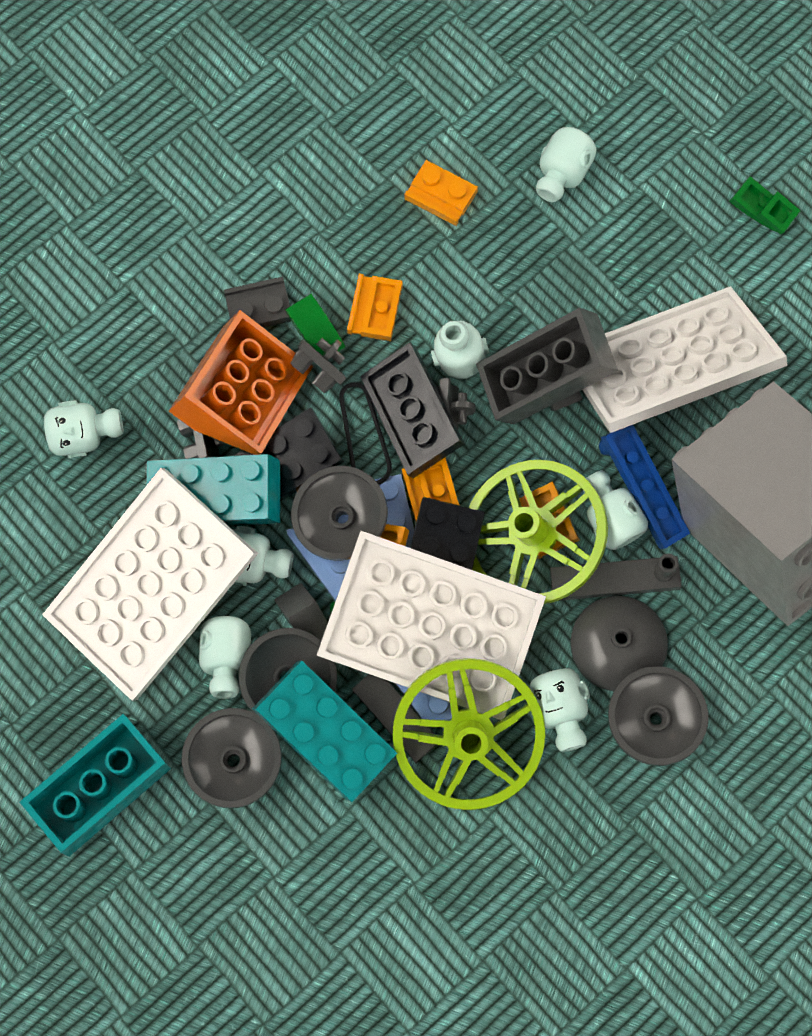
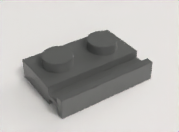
(261, 301)

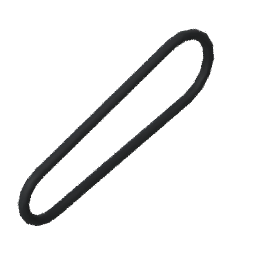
(376, 422)

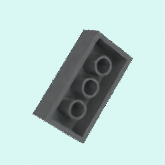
(546, 366)

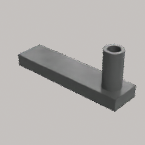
(623, 577)

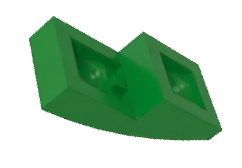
(762, 206)
(312, 322)

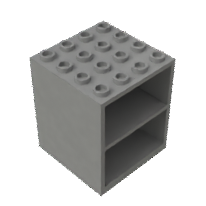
(750, 497)

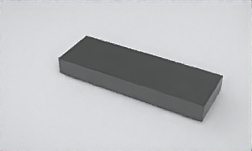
(382, 702)

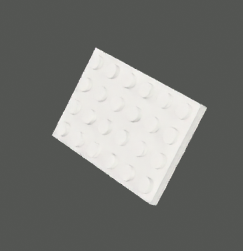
(682, 358)
(149, 584)
(415, 611)

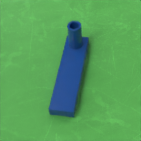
(645, 485)

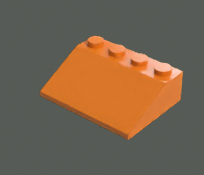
(240, 386)

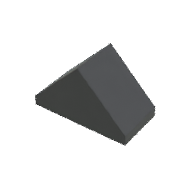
(302, 611)

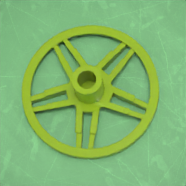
(534, 528)
(468, 734)

